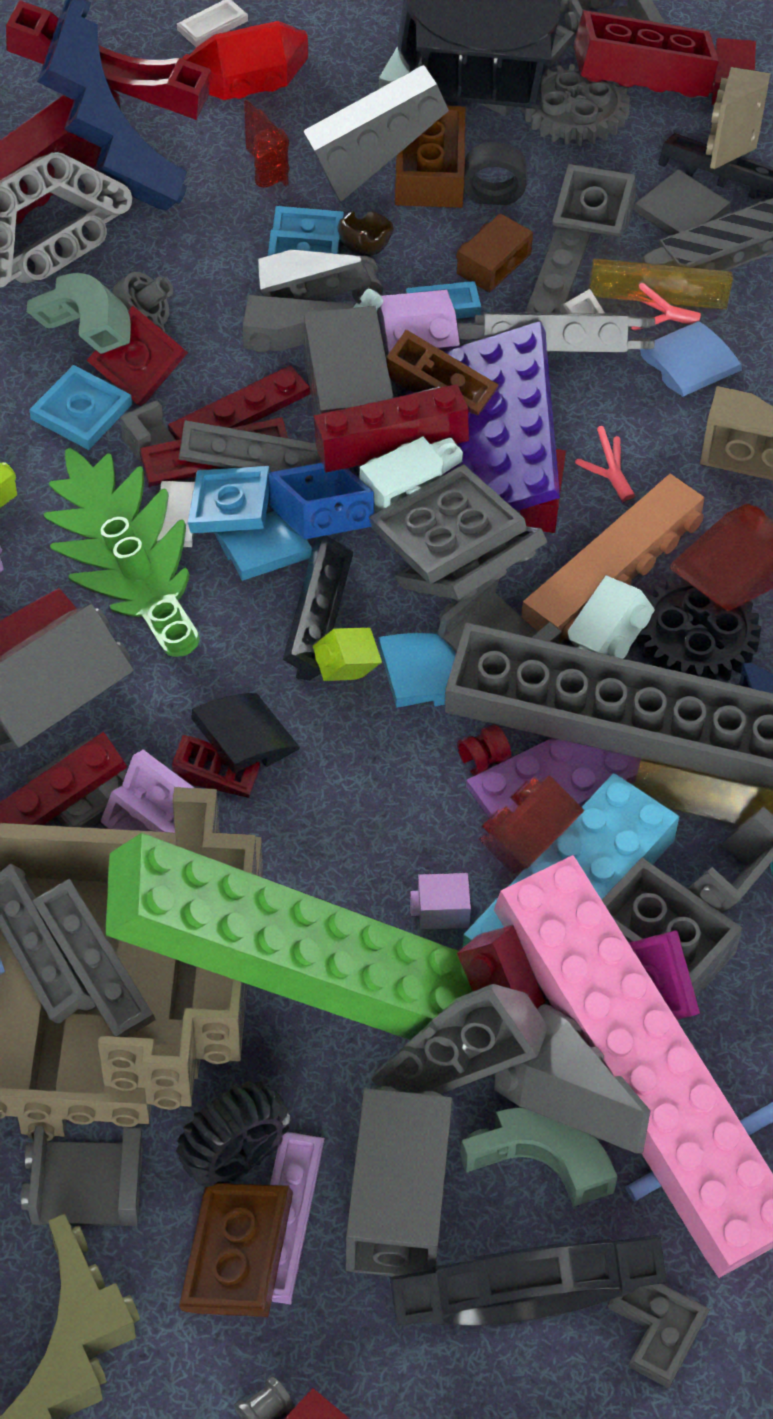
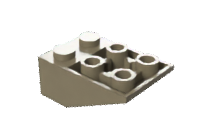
(737, 115)

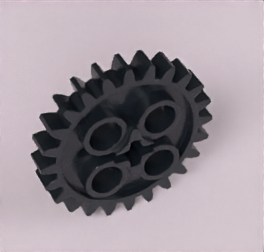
(691, 623)

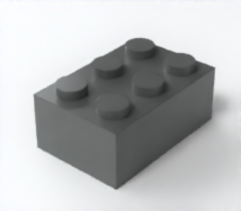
(653, 904)

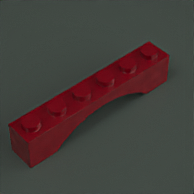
(164, 83)

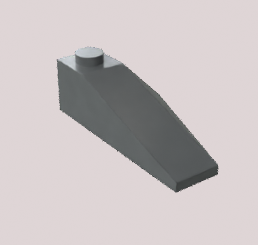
(467, 1042)
(576, 1087)

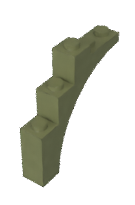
(87, 1324)

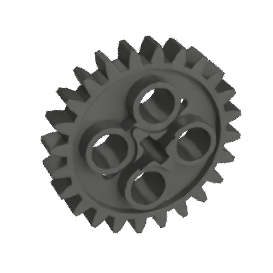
(578, 107)

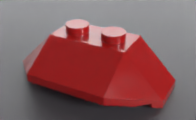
(252, 59)

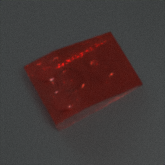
(731, 558)

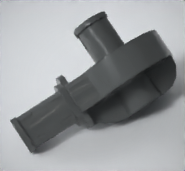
(146, 295)

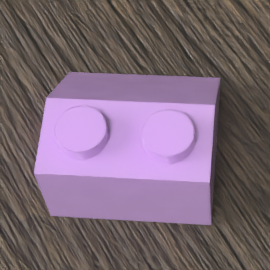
(423, 314)

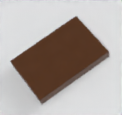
(236, 1250)

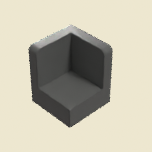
(144, 428)

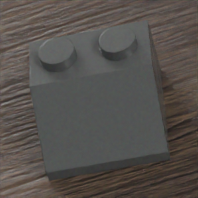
(595, 200)

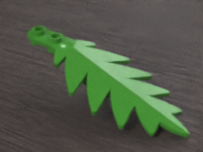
(127, 546)

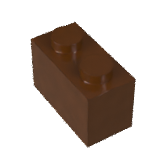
(494, 252)

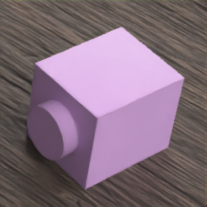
(442, 901)

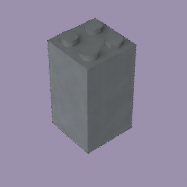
(345, 359)
(57, 673)
(398, 1182)

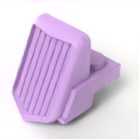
(144, 797)

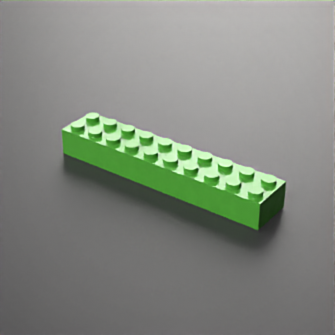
(277, 938)

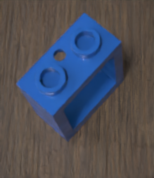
(311, 504)

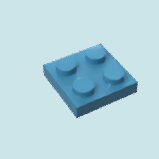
(80, 407)
(229, 499)

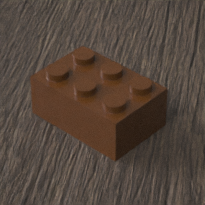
(434, 164)

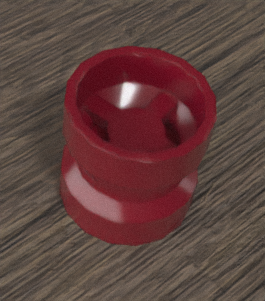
(486, 748)

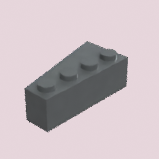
(375, 129)

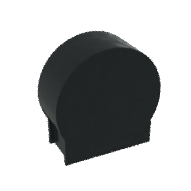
(481, 47)

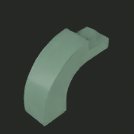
(101, 313)
(569, 1152)

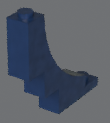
(77, 72)

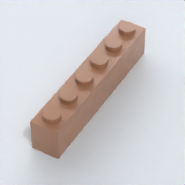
(619, 552)

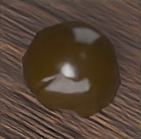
(365, 234)

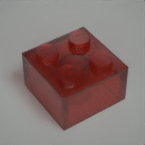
(530, 824)

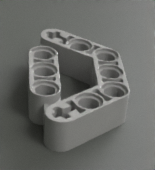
(69, 235)

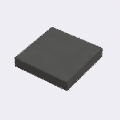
(681, 204)

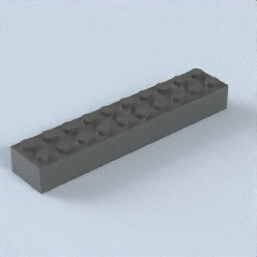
(613, 704)

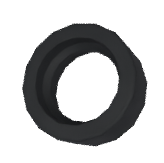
(495, 155)

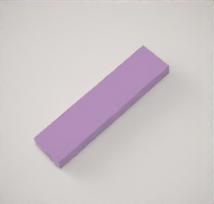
(296, 1166)

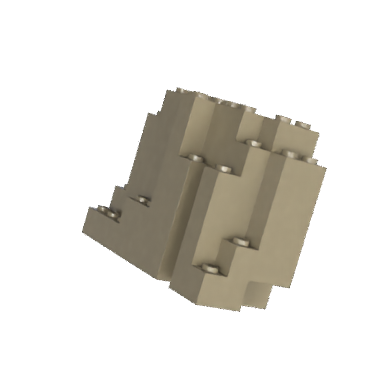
(78, 1065)

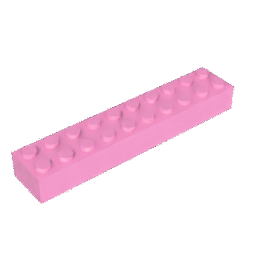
(692, 1131)

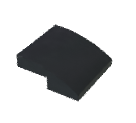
(243, 731)

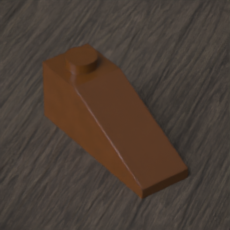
(423, 367)

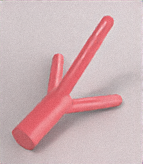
(671, 312)
(614, 472)

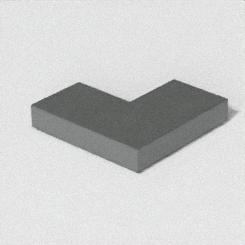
(671, 1329)

